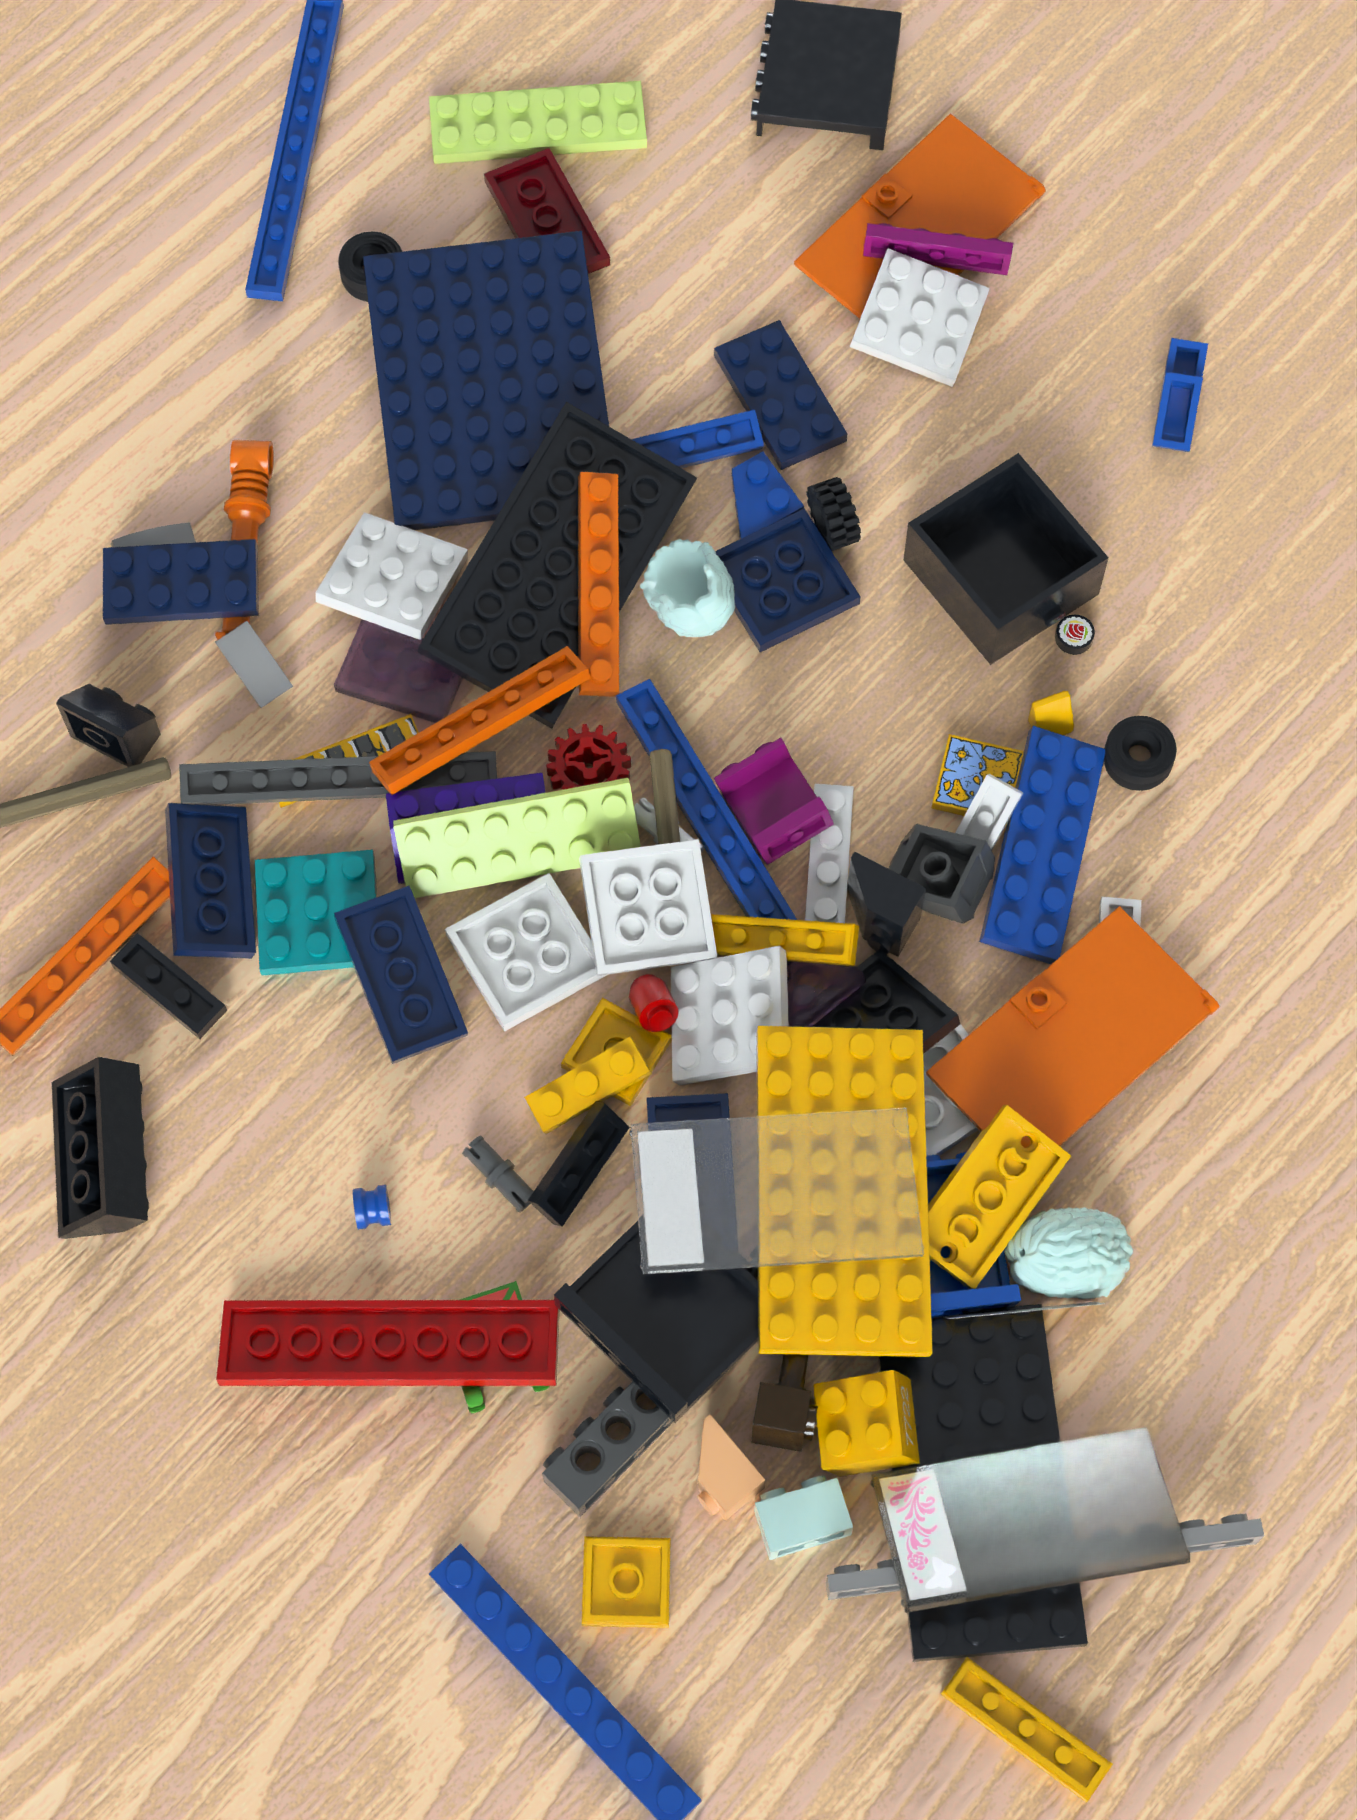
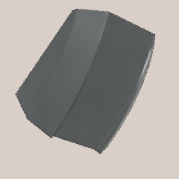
(949, 867)

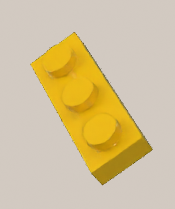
(587, 1083)

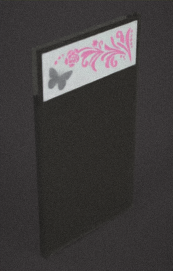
(1028, 1519)

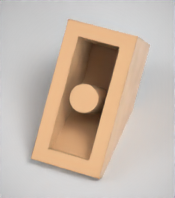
(725, 1473)

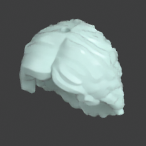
(689, 588)
(1070, 1253)

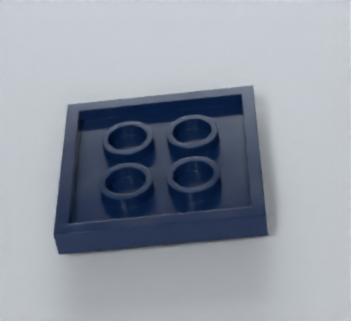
(786, 580)

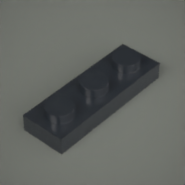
(168, 986)
(578, 1163)

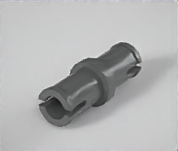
(499, 1173)

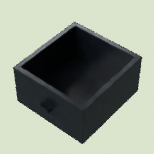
(1004, 558)

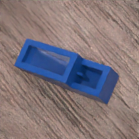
(1180, 394)

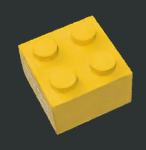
(866, 1423)

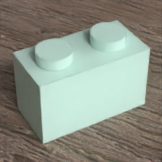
(802, 1516)

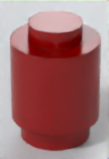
(653, 1003)

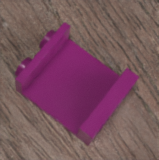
(773, 801)

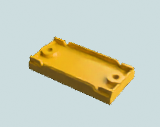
(991, 1195)

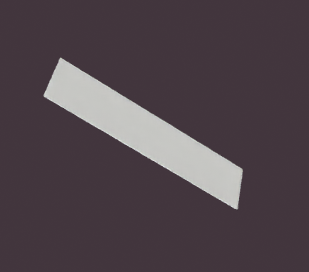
(1025, 1310)

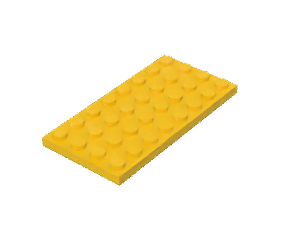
(861, 1304)

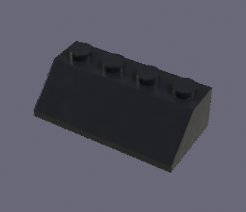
(99, 1149)

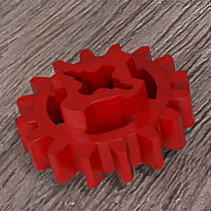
(570, 767)

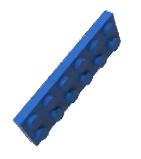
(1043, 846)

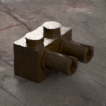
(784, 1409)

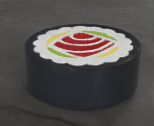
(1074, 634)

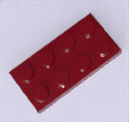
(541, 202)

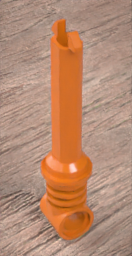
(247, 507)

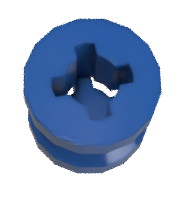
(371, 1206)

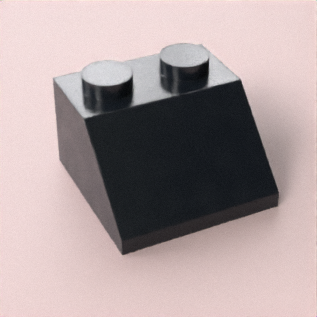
(109, 723)
(883, 904)

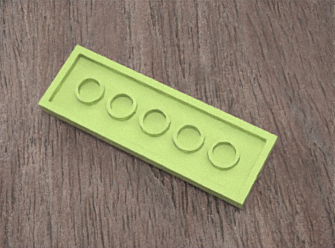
(537, 119)
(514, 837)

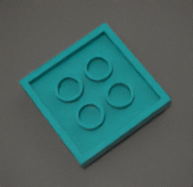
(298, 908)

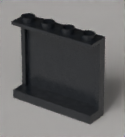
(827, 68)
(664, 1329)

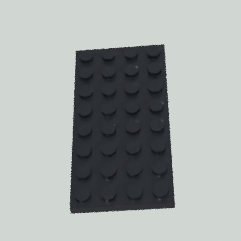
(523, 580)
(976, 1397)

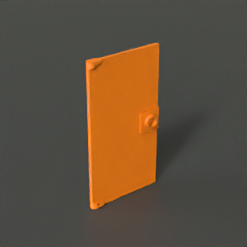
(942, 185)
(1076, 1033)

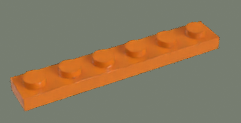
(598, 582)
(479, 720)
(83, 955)

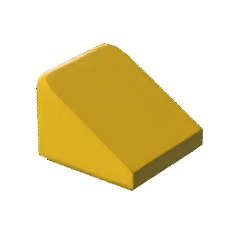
(1053, 713)

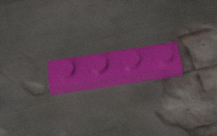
(939, 248)

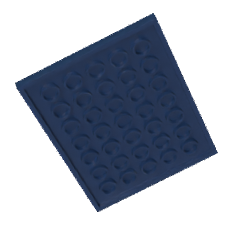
(476, 366)

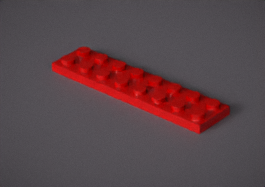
(388, 1343)

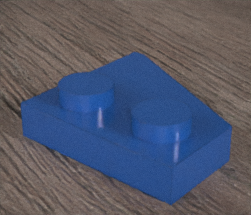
(761, 495)

